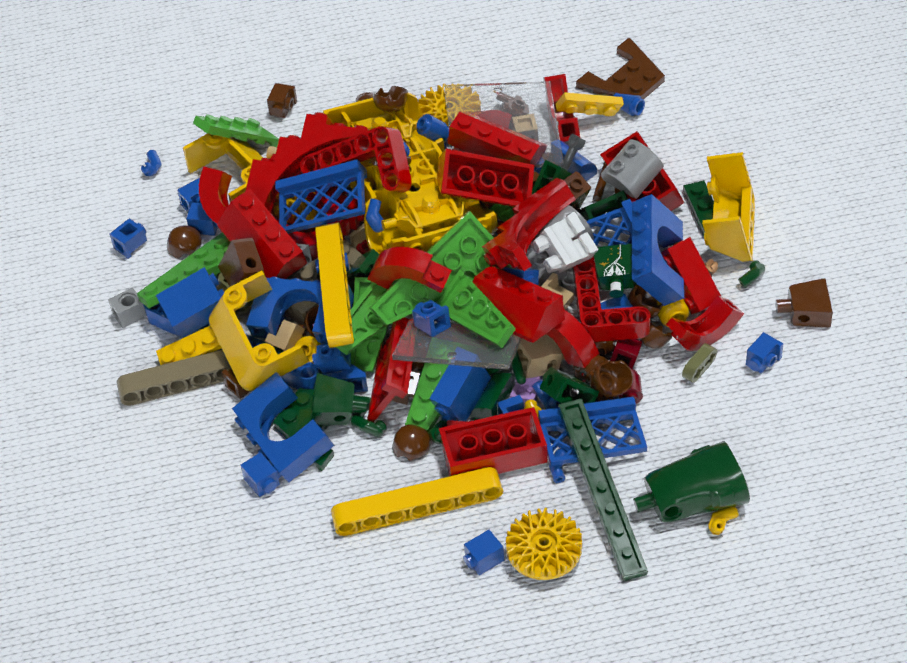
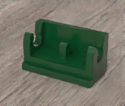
(363, 264)

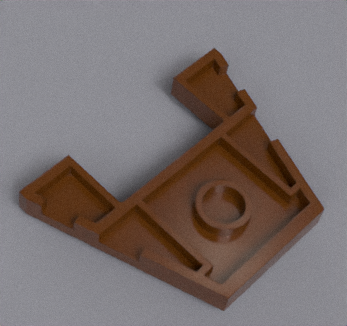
(636, 77)

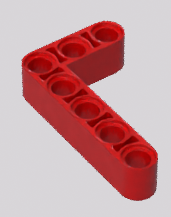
(379, 146)
(605, 323)

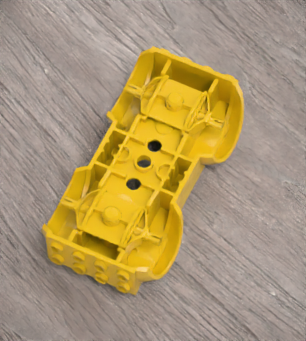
(409, 217)

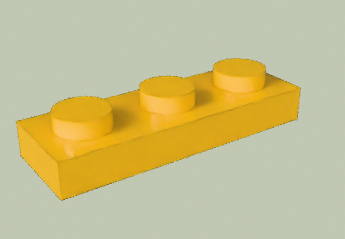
(589, 104)
(196, 344)

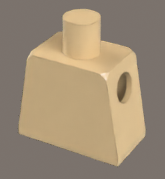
(539, 356)

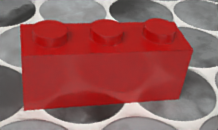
(698, 283)

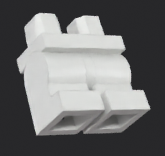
(560, 246)

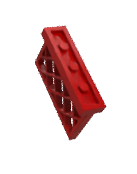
(391, 375)

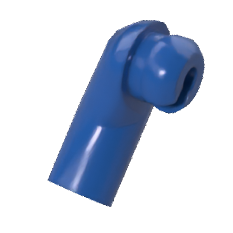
(557, 471)

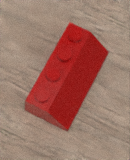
(493, 140)
(484, 178)
(660, 187)
(251, 219)
(523, 303)
(498, 442)

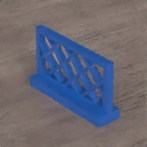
(321, 181)
(604, 222)
(602, 412)

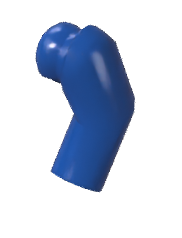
(153, 165)
(373, 216)
(547, 401)

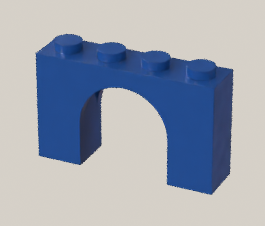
(653, 226)
(269, 307)
(256, 414)

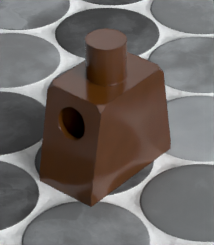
(240, 261)
(807, 304)

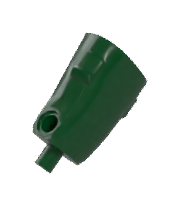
(695, 484)

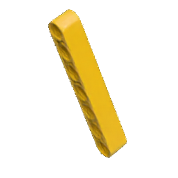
(334, 285)
(416, 501)

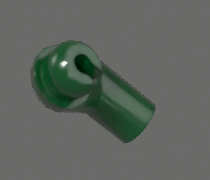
(756, 270)
(369, 427)
(434, 432)

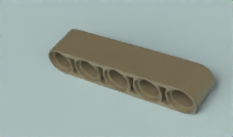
(172, 378)

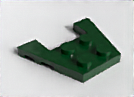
(299, 414)

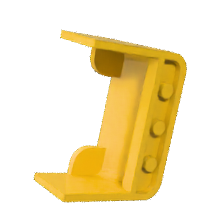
(211, 147)
(734, 207)
(249, 364)

